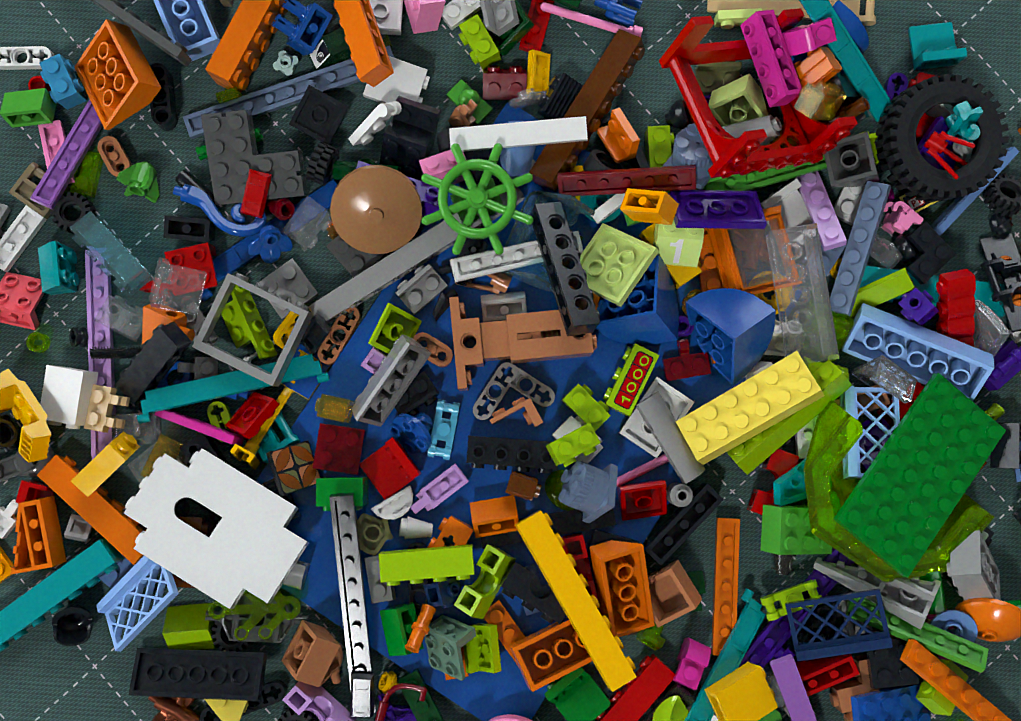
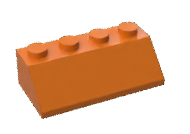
(622, 586)

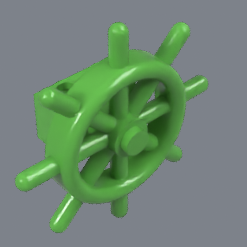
(478, 199)

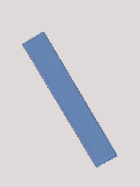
(961, 203)

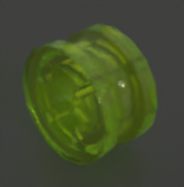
(33, 347)

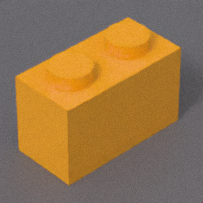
(649, 206)

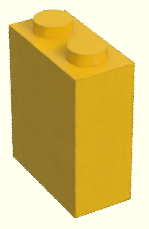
(105, 463)
(742, 695)

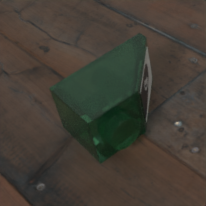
(330, 50)

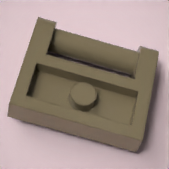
(25, 187)

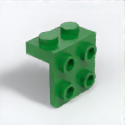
(578, 696)

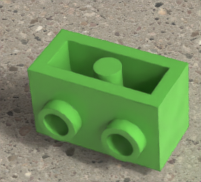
(28, 108)

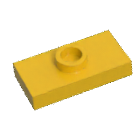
(538, 70)

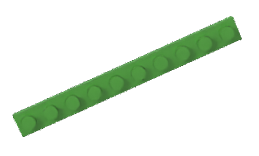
(755, 179)

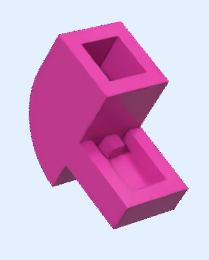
(809, 37)
(693, 659)

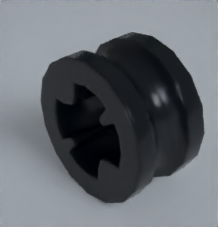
(78, 337)

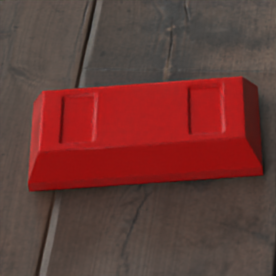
(256, 193)

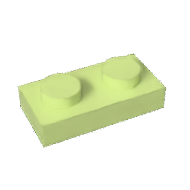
(729, 18)

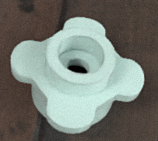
(286, 69)

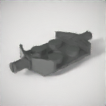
(231, 622)

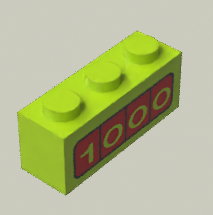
(630, 379)

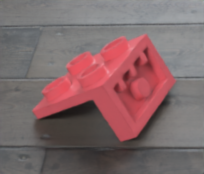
(19, 300)

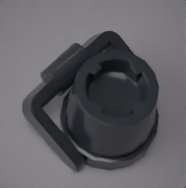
(8, 434)

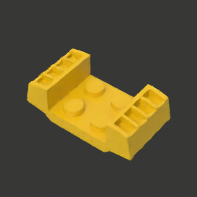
(24, 405)

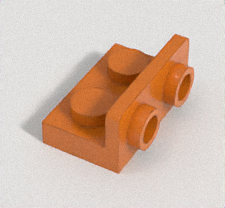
(619, 137)

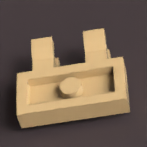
(101, 408)

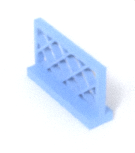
(849, 403)
(130, 589)

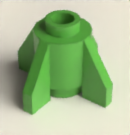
(140, 180)

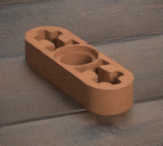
(326, 347)

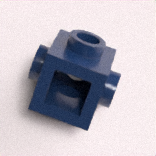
(443, 593)

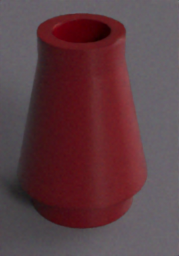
(281, 208)

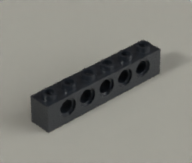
(574, 320)

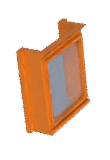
(744, 255)

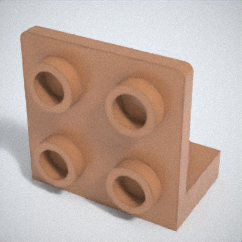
(530, 415)

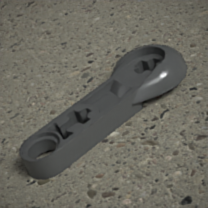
(18, 466)

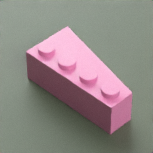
(424, 14)

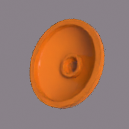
(994, 618)

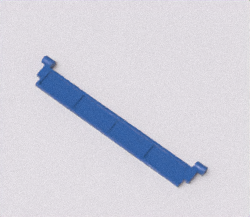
(238, 255)

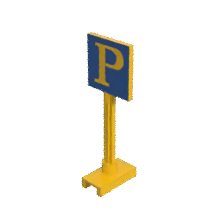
(303, 387)

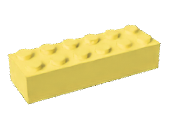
(749, 408)

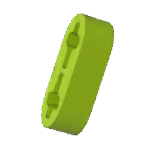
(215, 419)

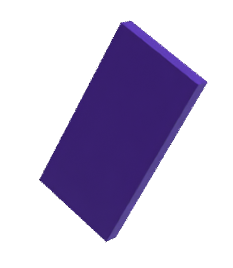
(718, 209)

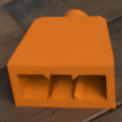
(155, 316)

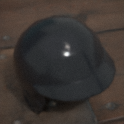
(72, 625)

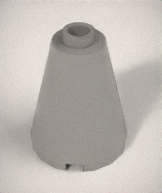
(770, 124)

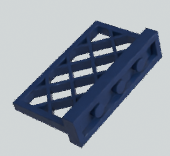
(840, 645)

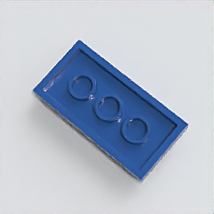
(890, 705)

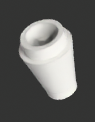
(414, 528)

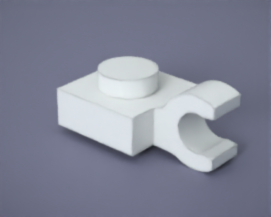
(8, 518)

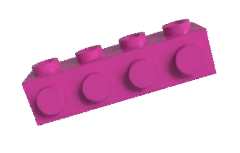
(771, 58)

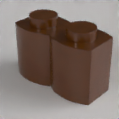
(523, 486)

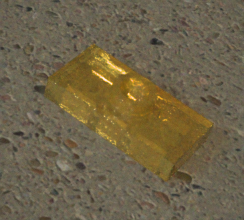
(163, 446)

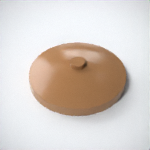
(376, 209)

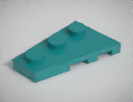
(790, 486)

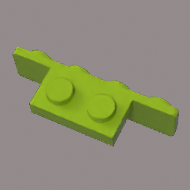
(246, 323)

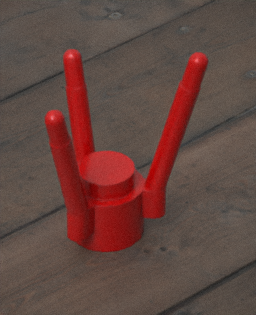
(937, 144)

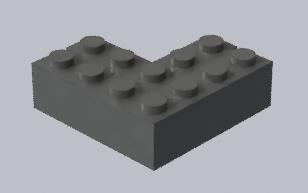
(234, 151)

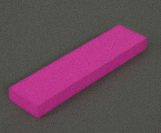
(201, 426)

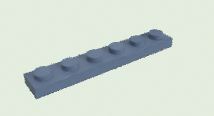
(859, 247)

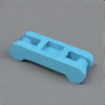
(444, 429)

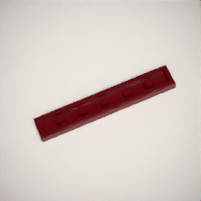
(618, 180)

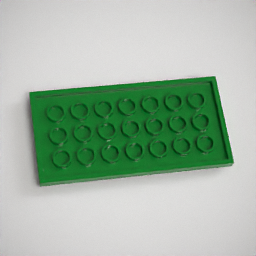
(920, 475)

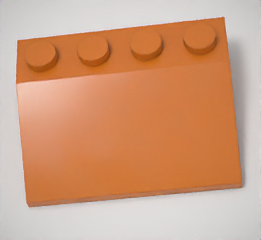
(116, 74)

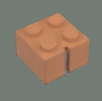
(672, 593)

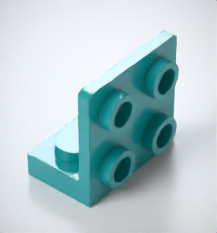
(934, 46)

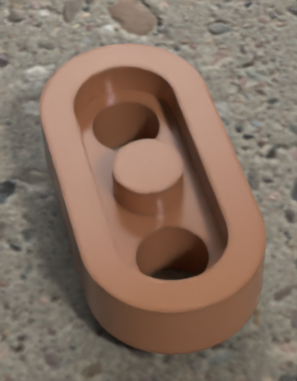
(113, 159)
(435, 348)

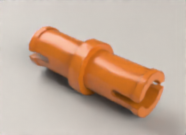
(420, 628)

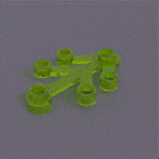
(259, 610)

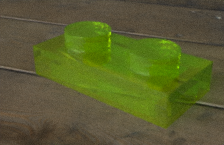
(87, 175)

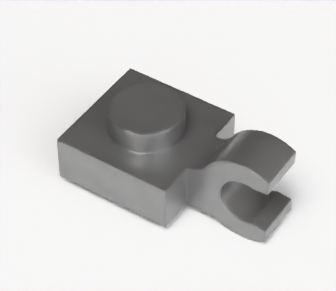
(201, 368)

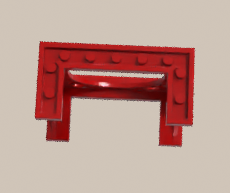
(744, 153)

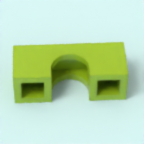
(479, 596)

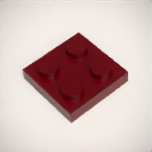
(338, 449)

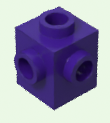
(918, 306)

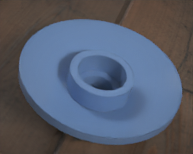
(964, 624)

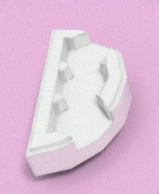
(396, 505)

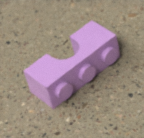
(318, 701)

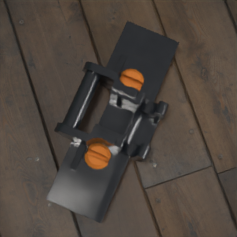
(1004, 259)

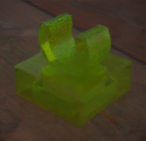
(651, 637)

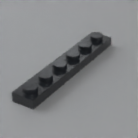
(563, 523)

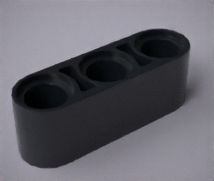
(166, 106)

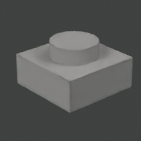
(78, 529)

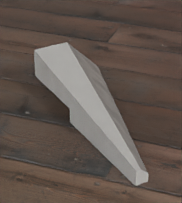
(903, 597)

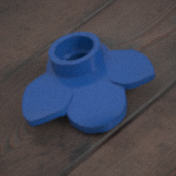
(270, 244)

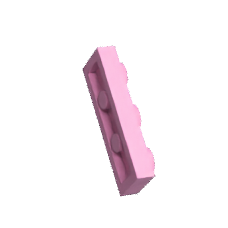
(52, 138)

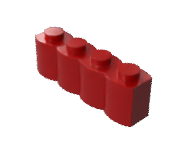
(956, 305)

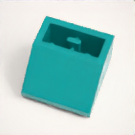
(57, 268)

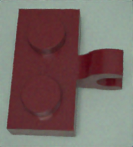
(686, 364)

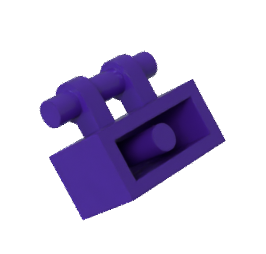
(1006, 364)

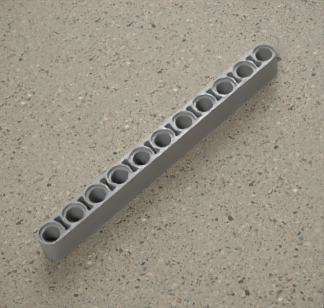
(392, 268)

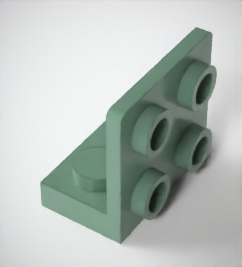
(444, 645)

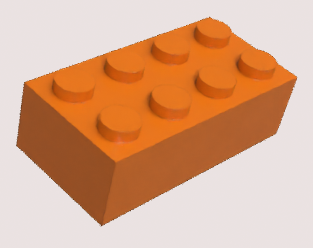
(549, 654)

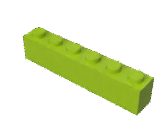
(758, 448)

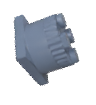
(691, 150)
(589, 489)

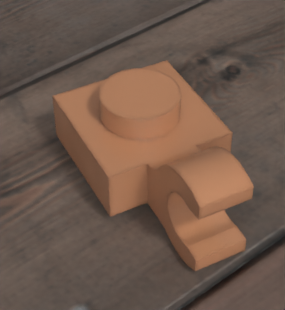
(463, 115)

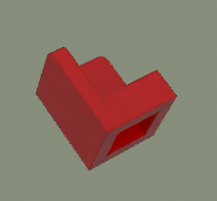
(33, 490)

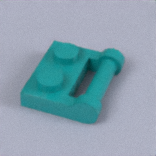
(271, 440)

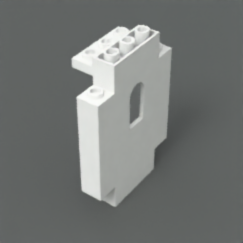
(245, 549)

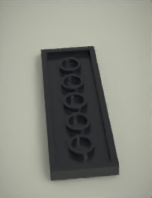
(198, 674)

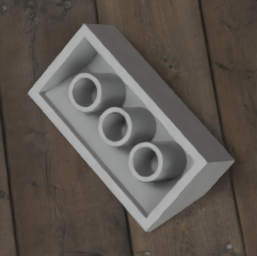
(390, 381)
(974, 569)

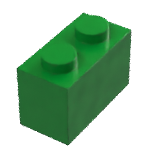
(397, 627)

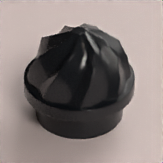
(1000, 224)

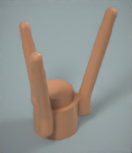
(499, 281)

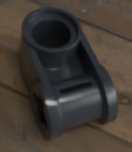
(813, 623)

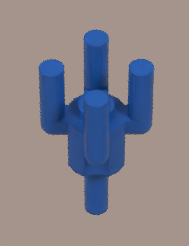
(617, 12)

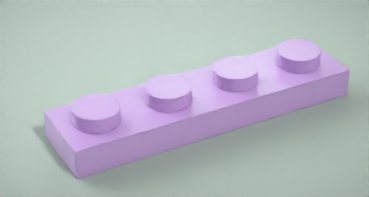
(821, 211)

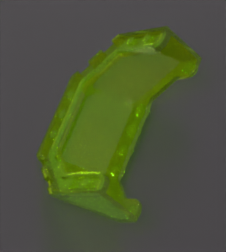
(827, 491)

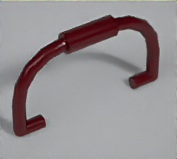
(383, 705)

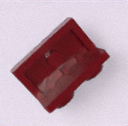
(503, 83)

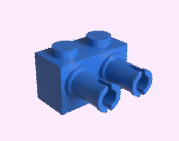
(308, 29)

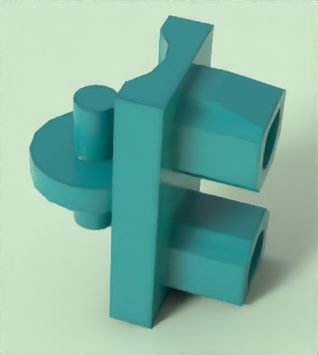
(964, 121)

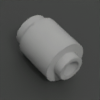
(672, 494)

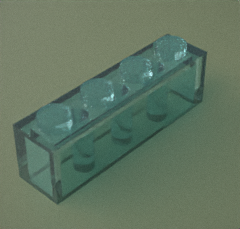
(111, 253)

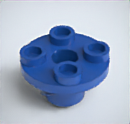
(413, 431)

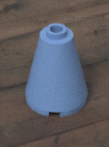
(517, 160)

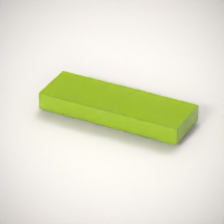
(883, 290)

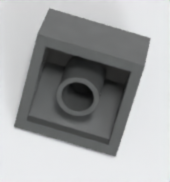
(852, 162)

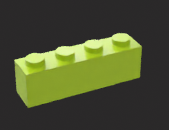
(426, 564)

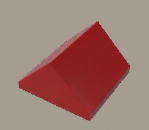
(642, 499)

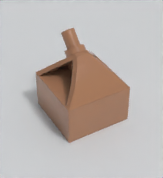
(313, 655)

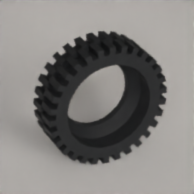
(900, 143)

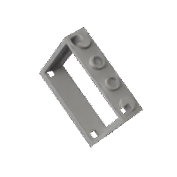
(274, 378)

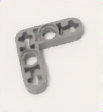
(513, 382)

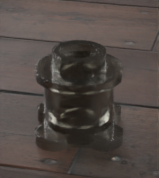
(783, 564)

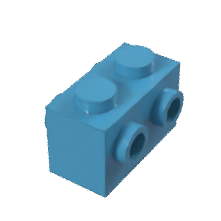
(64, 84)

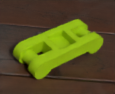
(788, 595)

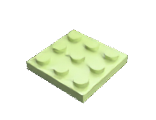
(615, 263)

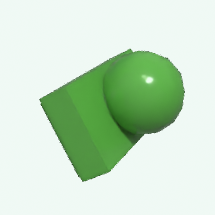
(462, 93)

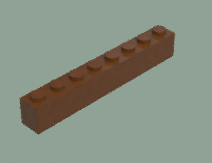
(593, 102)

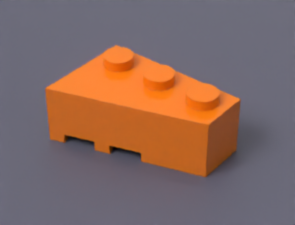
(38, 536)

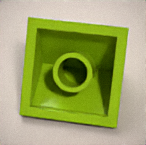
(391, 326)
(187, 628)

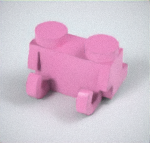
(900, 218)

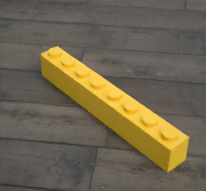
(575, 600)

